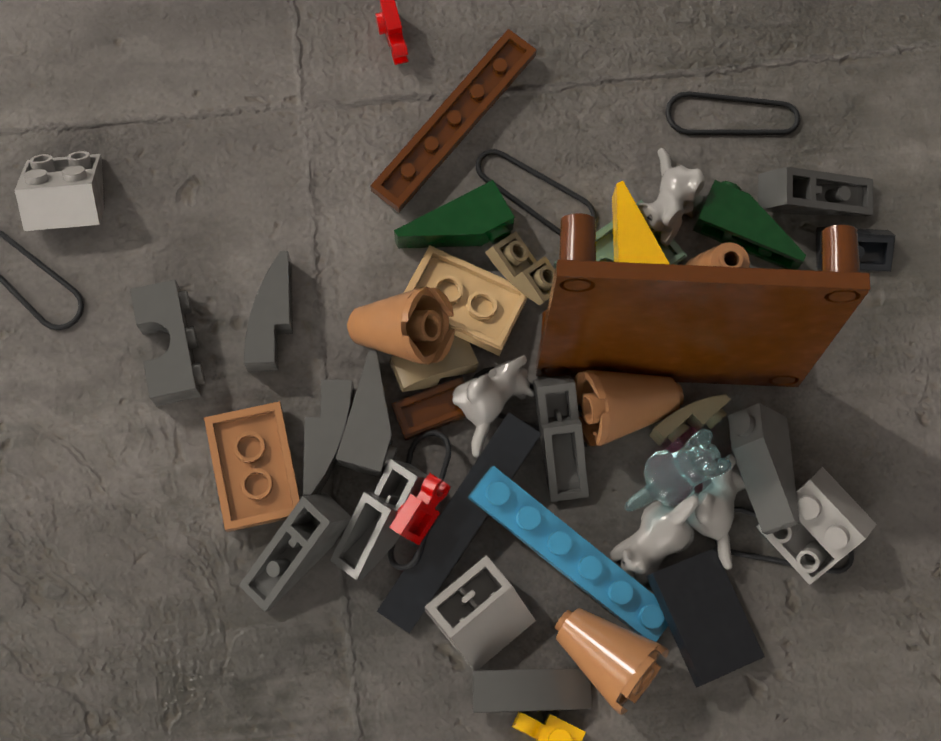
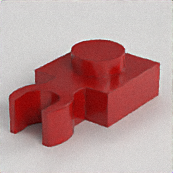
(390, 24)
(419, 513)

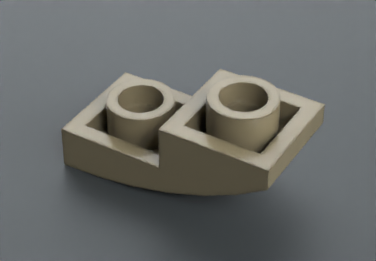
(521, 268)
(417, 376)
(697, 415)

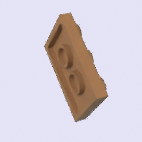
(252, 466)

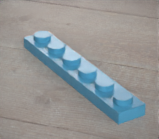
(569, 553)

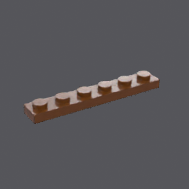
(453, 120)

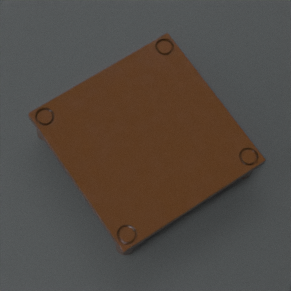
(695, 318)

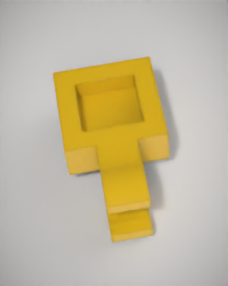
(552, 729)

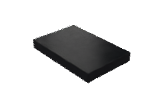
(705, 617)

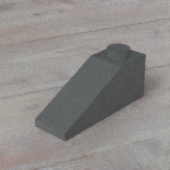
(814, 193)
(367, 434)
(765, 463)
(295, 548)

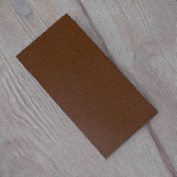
(428, 409)

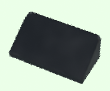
(874, 247)

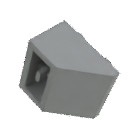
(61, 191)
(827, 528)
(480, 613)

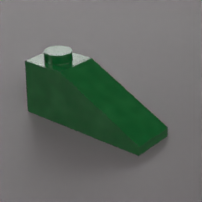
(738, 218)
(463, 222)

